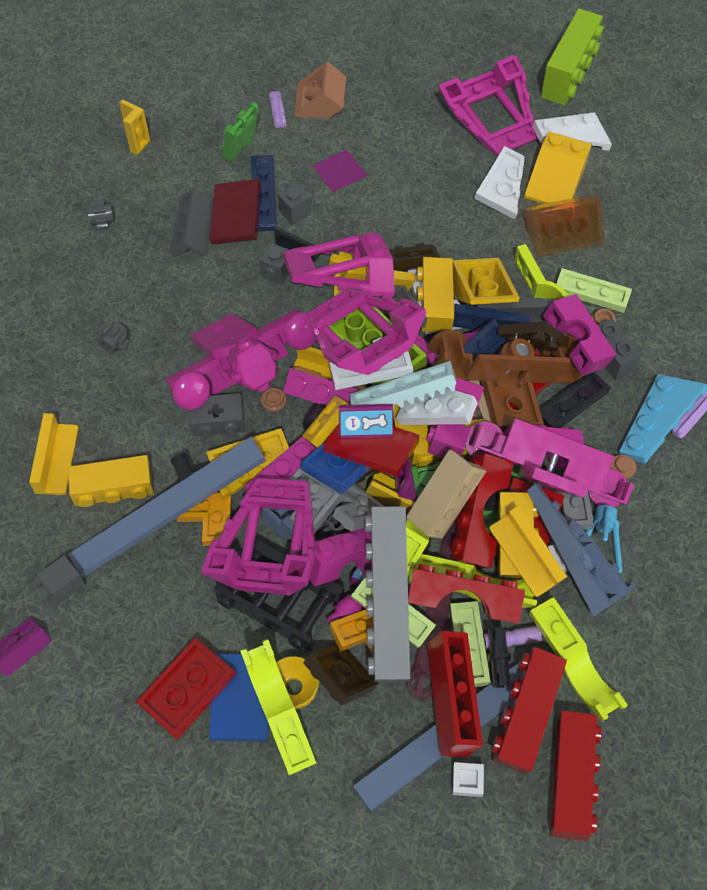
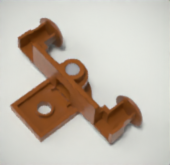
(509, 374)

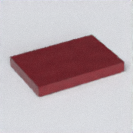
(235, 211)

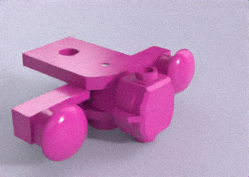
(238, 355)

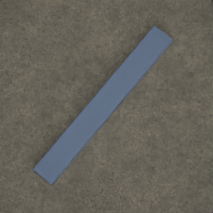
(166, 507)
(425, 751)

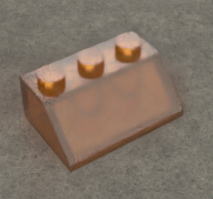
(565, 225)

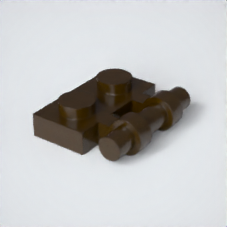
(412, 256)

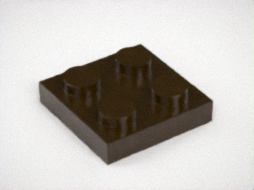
(538, 334)
(340, 674)

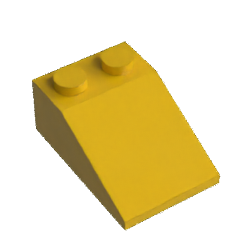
(558, 169)
(482, 282)

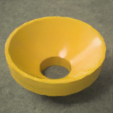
(293, 669)

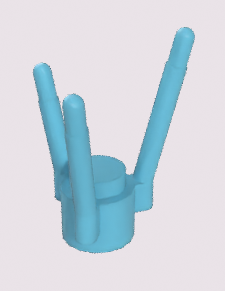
(606, 522)

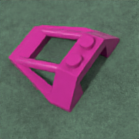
(462, 95)
(365, 250)
(399, 338)
(248, 575)

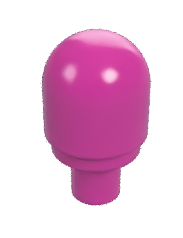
(344, 608)

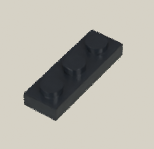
(574, 401)

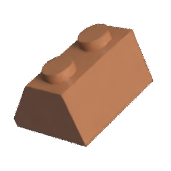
(320, 93)

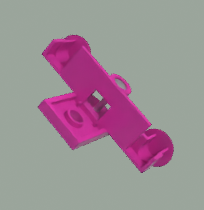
(527, 446)

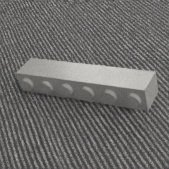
(388, 595)

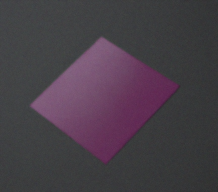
(339, 170)

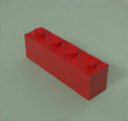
(454, 694)
(529, 710)
(574, 776)

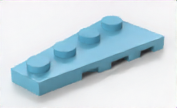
(659, 414)

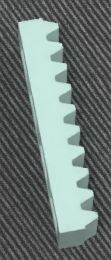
(408, 387)

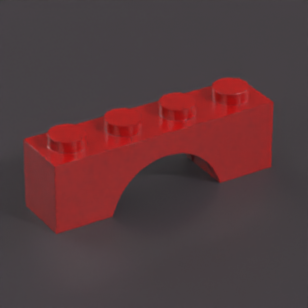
(472, 541)
(500, 601)

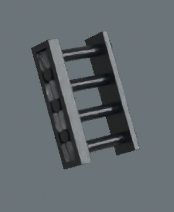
(326, 593)

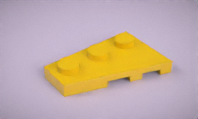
(270, 444)

